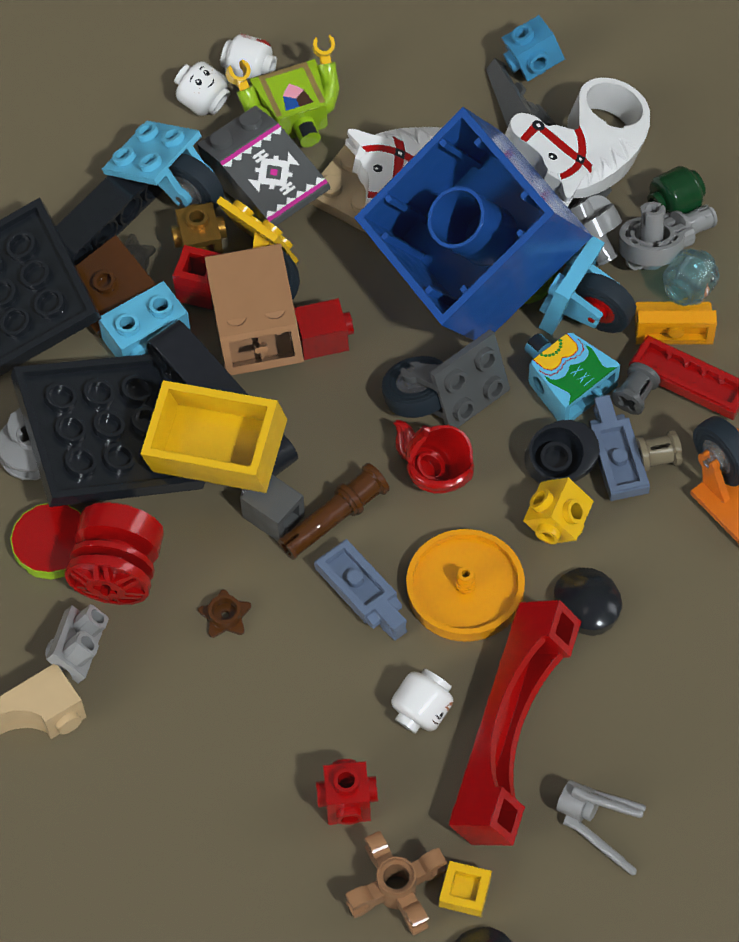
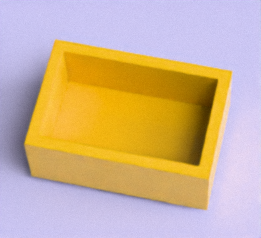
(214, 436)

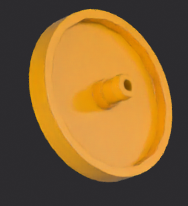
(465, 585)

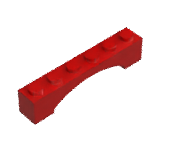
(486, 802)

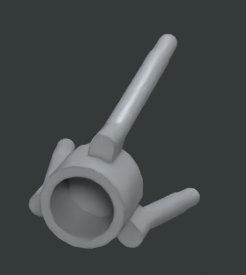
(582, 803)

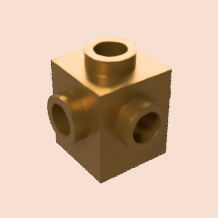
(199, 228)

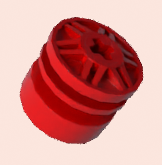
(114, 553)

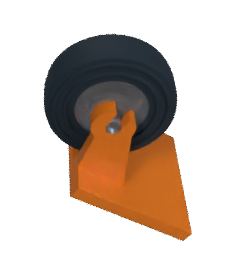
(719, 456)

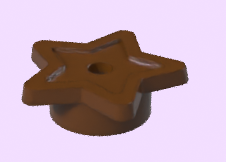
(219, 605)

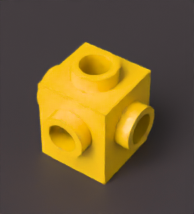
(558, 511)

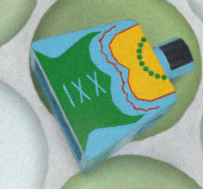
(569, 374)

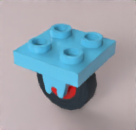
(587, 295)

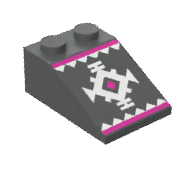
(262, 166)

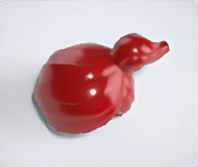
(436, 456)

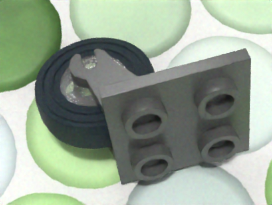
(448, 388)

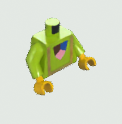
(295, 95)

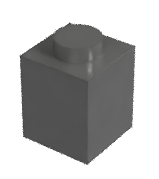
(275, 510)

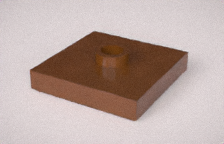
(113, 277)

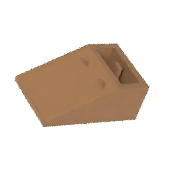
(254, 309)

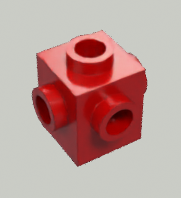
(347, 792)

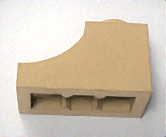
(42, 703)

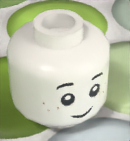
(201, 88)

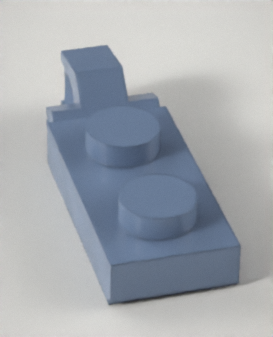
(619, 452)
(362, 588)

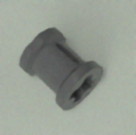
(636, 387)

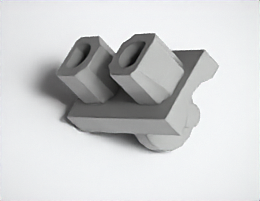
(77, 640)

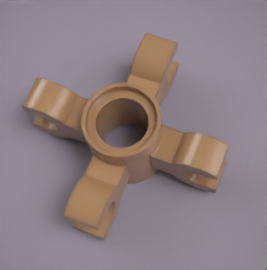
(368, 896)

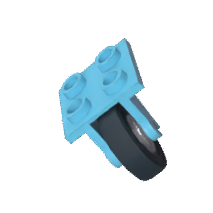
(167, 158)

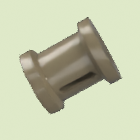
(660, 450)

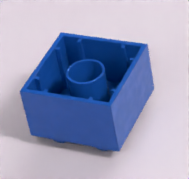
(472, 226)

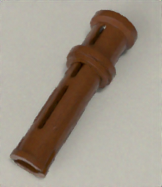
(347, 501)

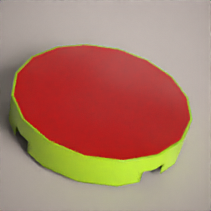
(45, 539)

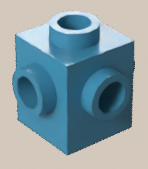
(532, 48)

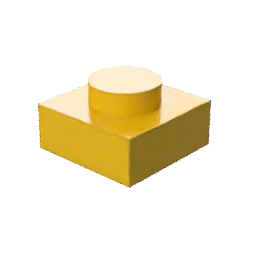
(465, 889)

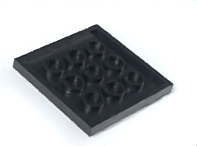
(39, 287)
(91, 427)

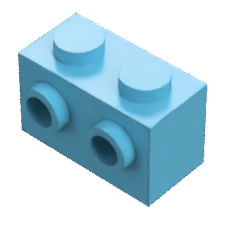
(139, 319)

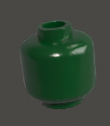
(678, 190)

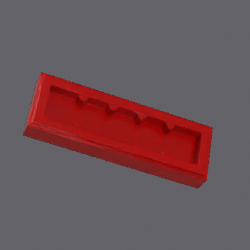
(691, 377)

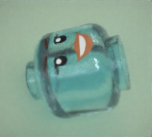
(690, 277)

